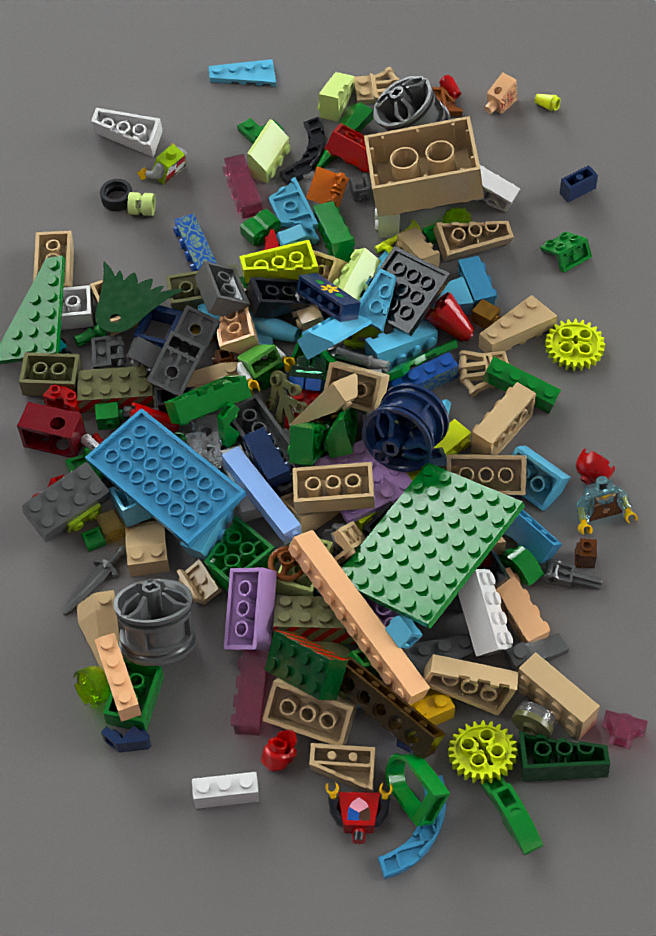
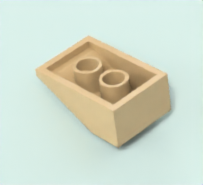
(146, 549)

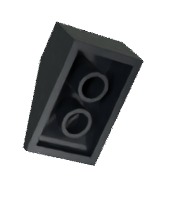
(274, 297)

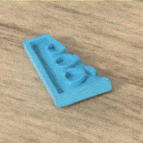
(246, 72)

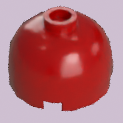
(592, 466)

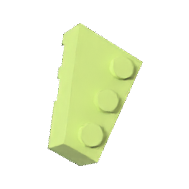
(335, 96)
(357, 272)

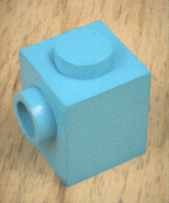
(403, 631)

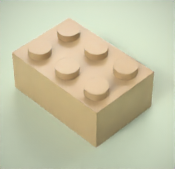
(370, 387)

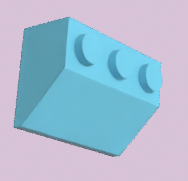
(543, 479)

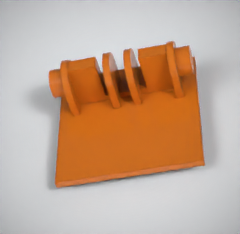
(327, 187)

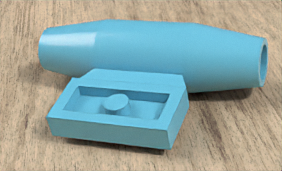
(274, 329)

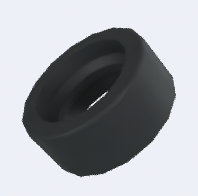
(111, 186)

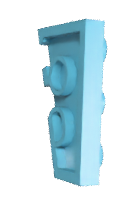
(377, 299)

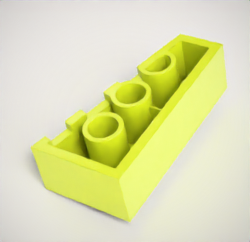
(280, 262)

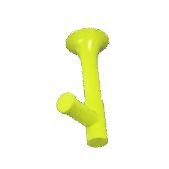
(387, 244)

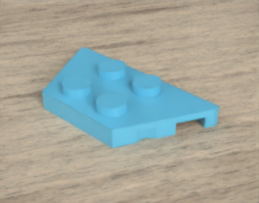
(292, 207)

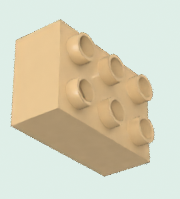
(424, 166)

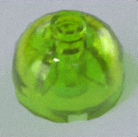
(92, 685)

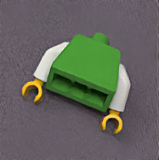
(259, 360)

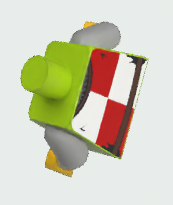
(166, 165)

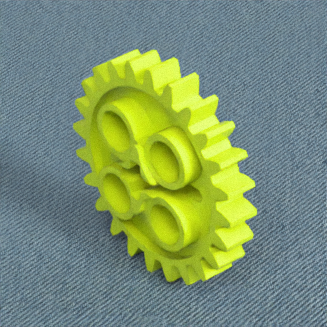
(575, 344)
(466, 759)

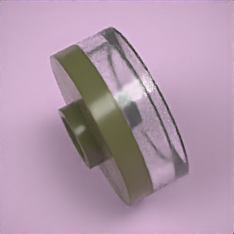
(534, 719)

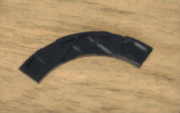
(312, 154)

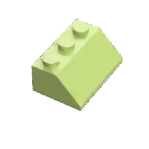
(268, 152)

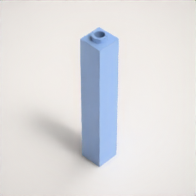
(261, 495)

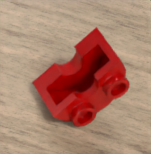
(61, 398)

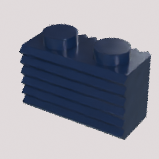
(578, 183)

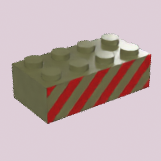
(114, 385)
(310, 619)

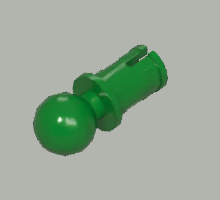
(86, 336)

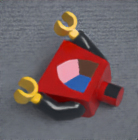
(359, 811)

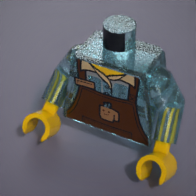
(602, 501)

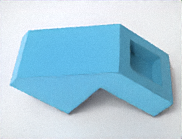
(297, 234)

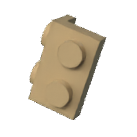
(200, 582)

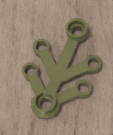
(279, 382)

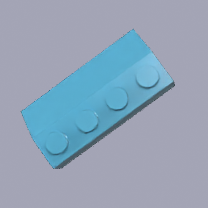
(328, 334)

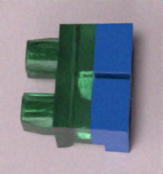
(309, 377)

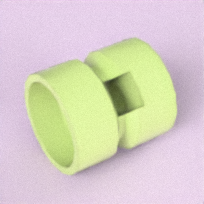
(147, 204)

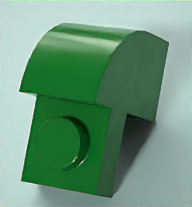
(523, 564)

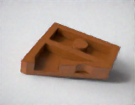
(443, 96)

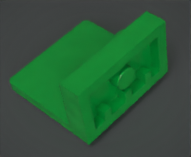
(569, 250)

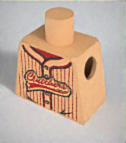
(501, 94)

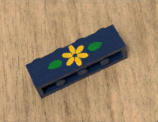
(328, 297)

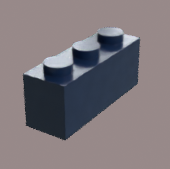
(267, 457)

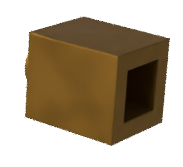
(485, 314)

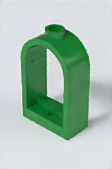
(428, 810)

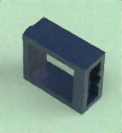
(160, 314)

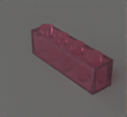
(242, 186)
(251, 693)

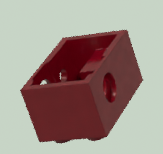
(52, 423)

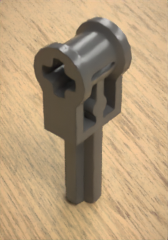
(565, 575)

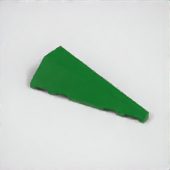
(355, 117)

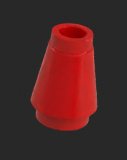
(450, 85)

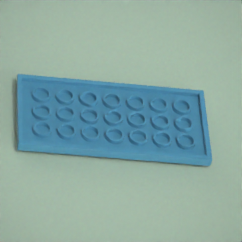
(166, 477)

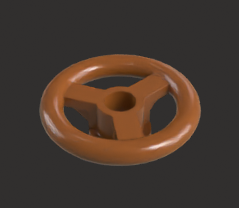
(283, 555)

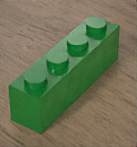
(506, 375)

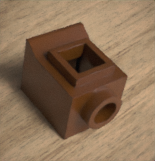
(224, 356)
(586, 553)

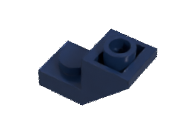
(131, 741)

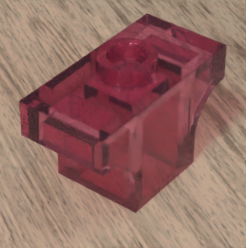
(623, 728)

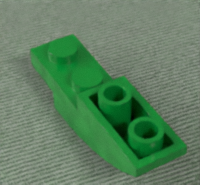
(513, 815)

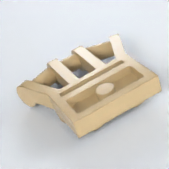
(367, 86)
(485, 359)

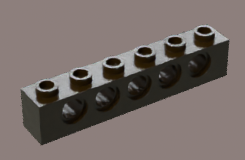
(396, 708)

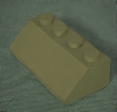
(190, 295)

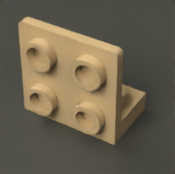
(349, 538)

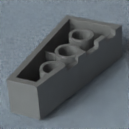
(454, 647)

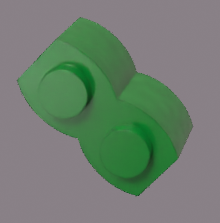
(259, 227)

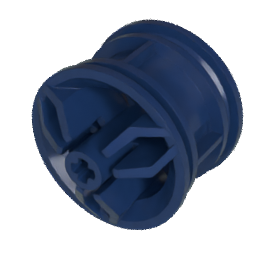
(405, 427)

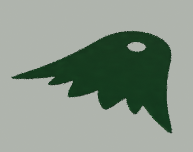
(127, 299)

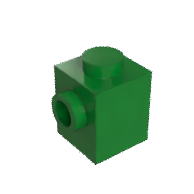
(108, 415)

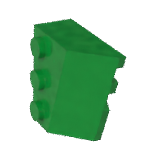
(238, 549)

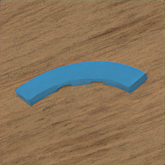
(415, 848)

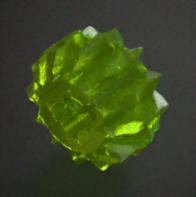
(457, 215)

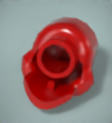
(279, 751)

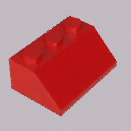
(349, 146)

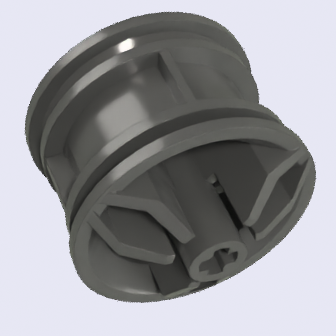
(409, 104)
(155, 622)

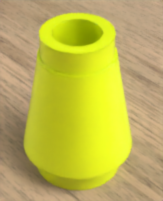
(549, 102)

